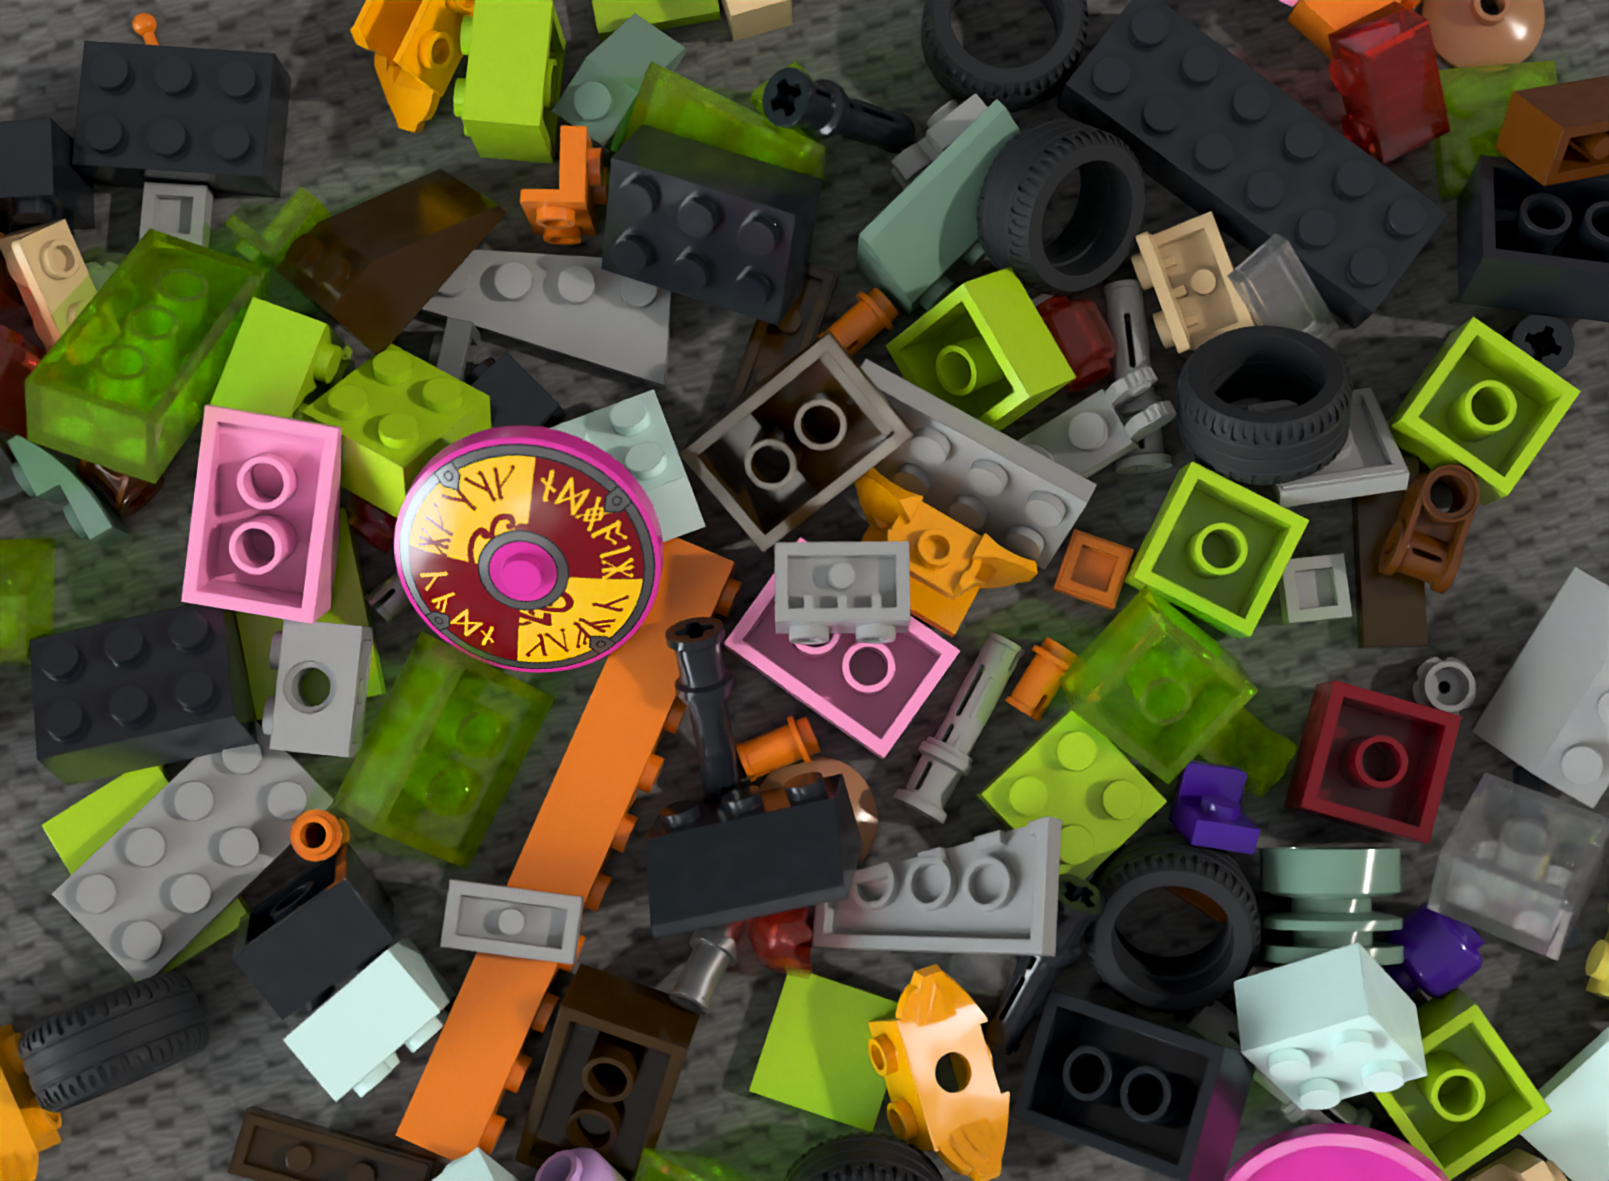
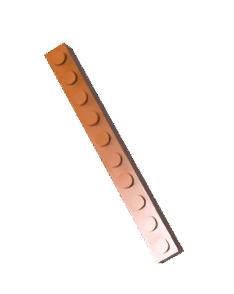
(566, 853)

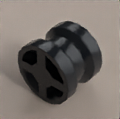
(1555, 337)

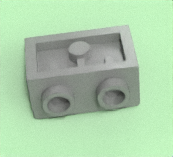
(842, 590)

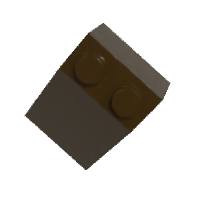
(389, 255)
(795, 441)
(607, 1072)

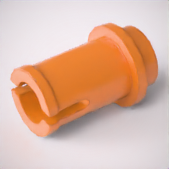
(863, 321)
(1041, 679)
(778, 748)
(304, 835)

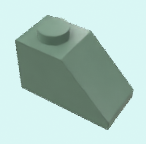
(611, 77)

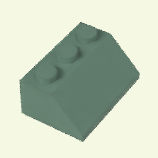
(934, 220)

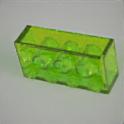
(143, 356)

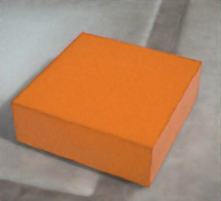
(1093, 569)

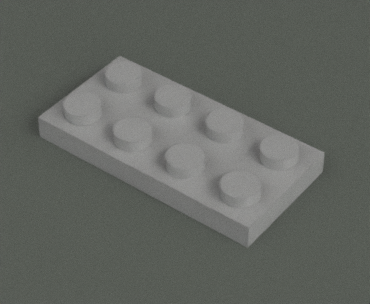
(980, 473)
(190, 853)

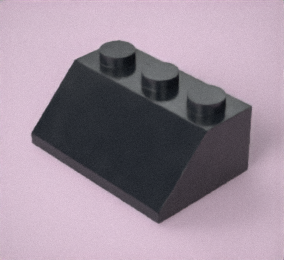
(751, 854)

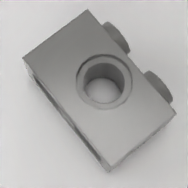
(338, 722)

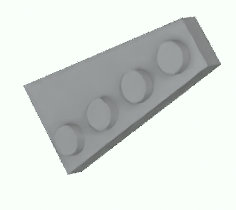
(563, 309)
(957, 899)

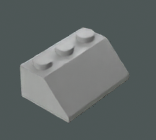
(1556, 694)

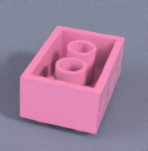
(851, 684)

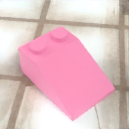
(265, 515)

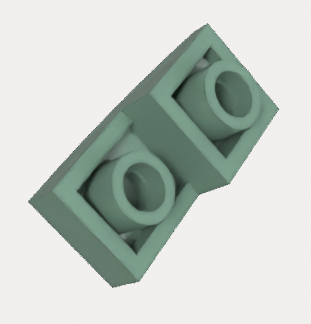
(56, 481)

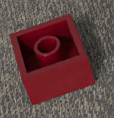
(1373, 762)

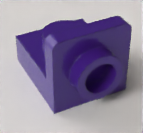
(1209, 808)

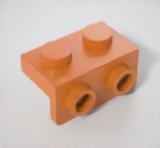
(571, 210)

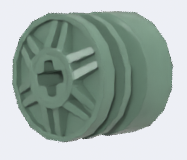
(1330, 900)

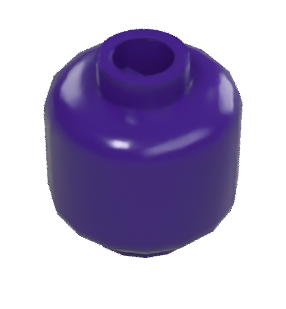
(1436, 952)

